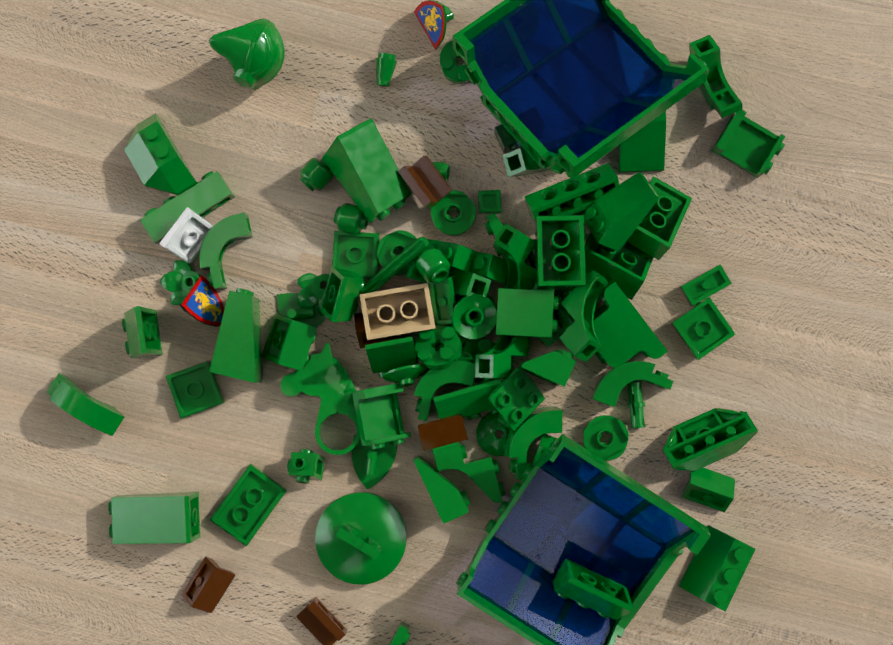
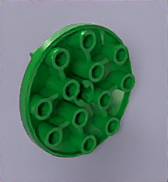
(360, 538)

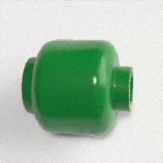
(316, 174)
(350, 219)
(433, 265)

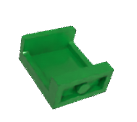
(748, 145)
(526, 313)
(379, 416)

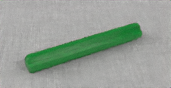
(395, 265)

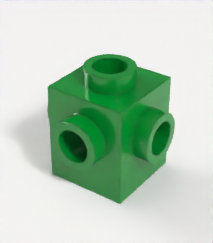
(305, 466)

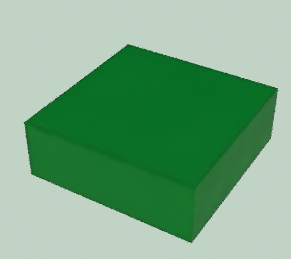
(489, 201)

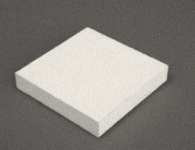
(186, 235)

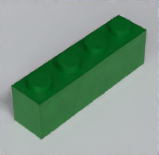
(201, 198)

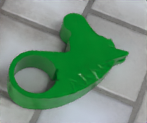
(328, 380)

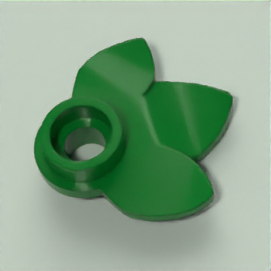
(178, 281)
(312, 293)

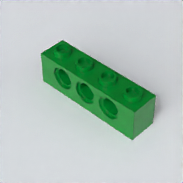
(572, 194)

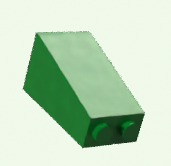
(367, 171)
(239, 339)
(155, 518)

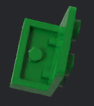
(515, 398)

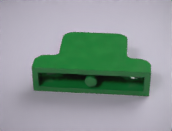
(622, 329)

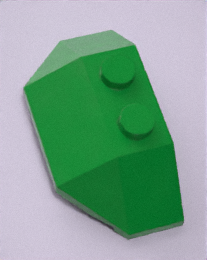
(158, 158)
(708, 438)

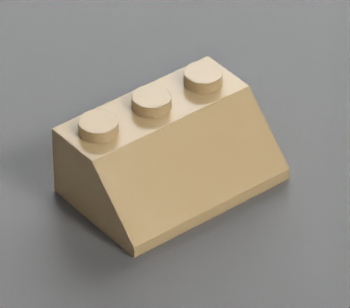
(397, 311)

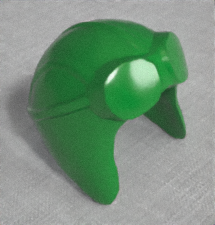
(253, 52)

